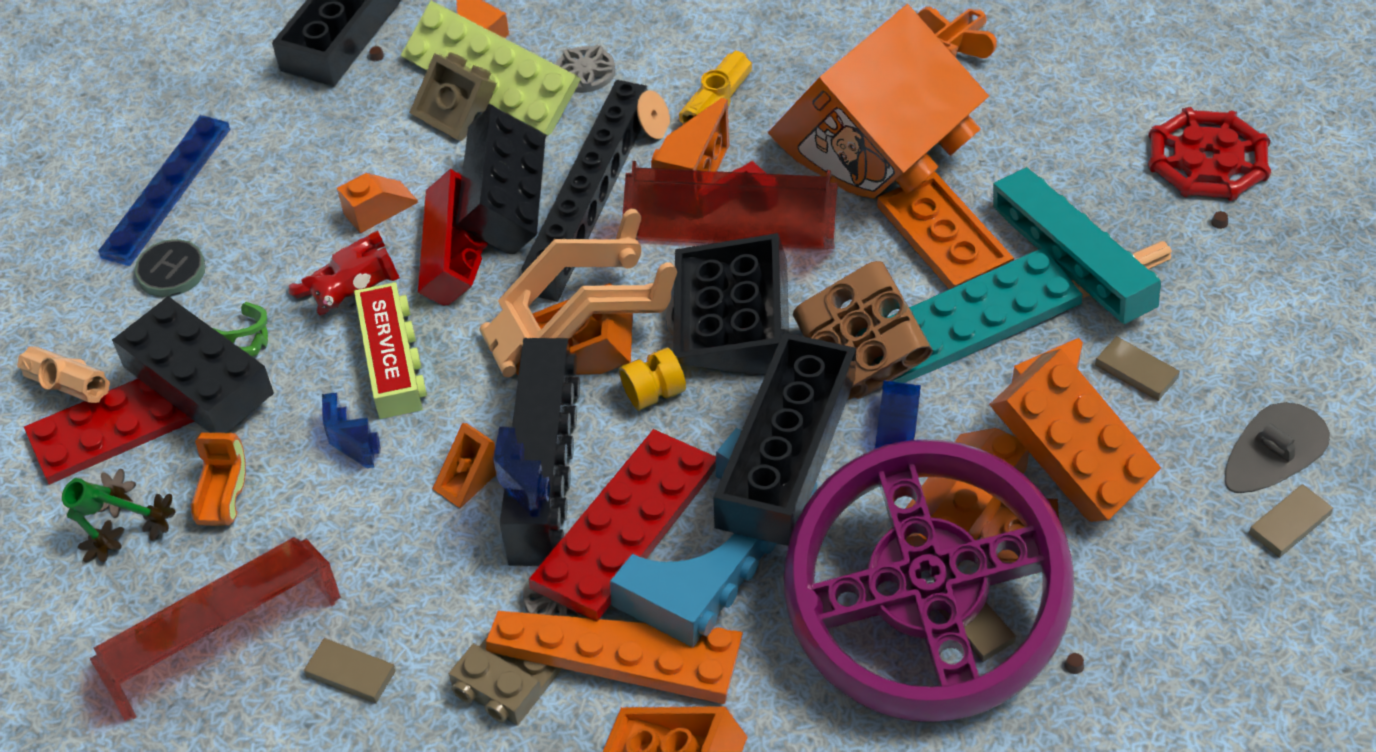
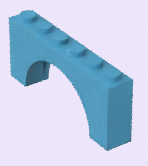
(690, 593)

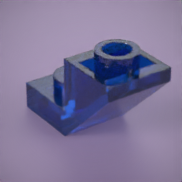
(897, 413)
(349, 436)
(518, 476)

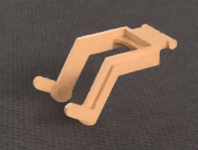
(515, 321)

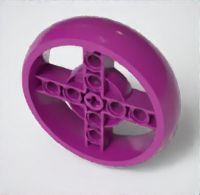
(897, 470)

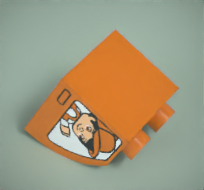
(883, 110)

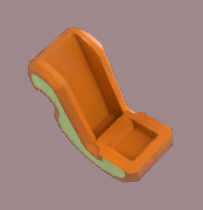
(220, 479)

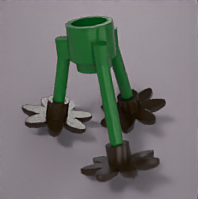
(89, 498)

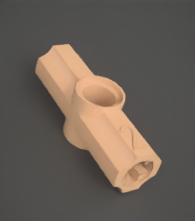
(63, 374)

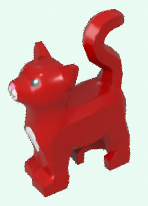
(349, 270)

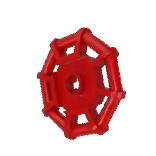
(1222, 141)

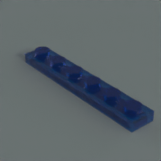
(164, 190)

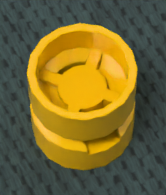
(654, 378)

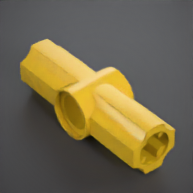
(718, 84)

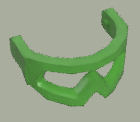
(260, 316)

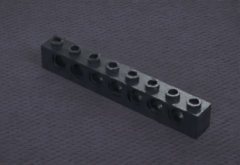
(591, 177)

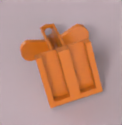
(962, 33)

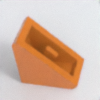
(466, 467)

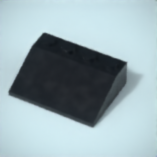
(731, 304)

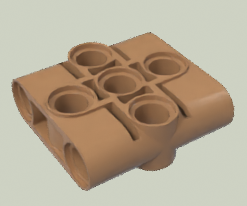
(873, 298)

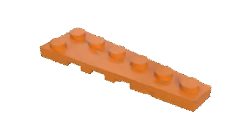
(621, 652)

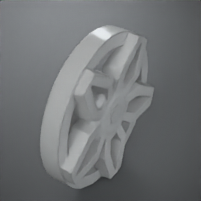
(587, 67)

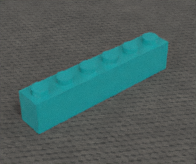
(1077, 245)

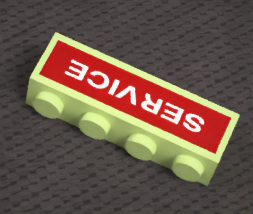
(388, 350)

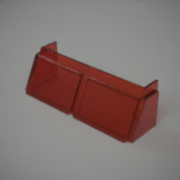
(732, 206)
(208, 611)

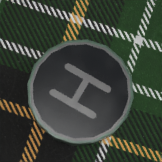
(170, 267)

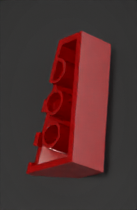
(448, 253)

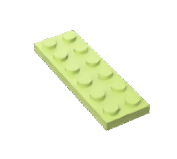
(526, 83)

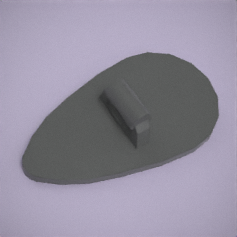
(1275, 447)

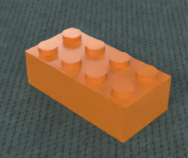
(1075, 436)

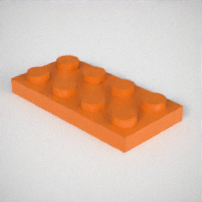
(943, 231)

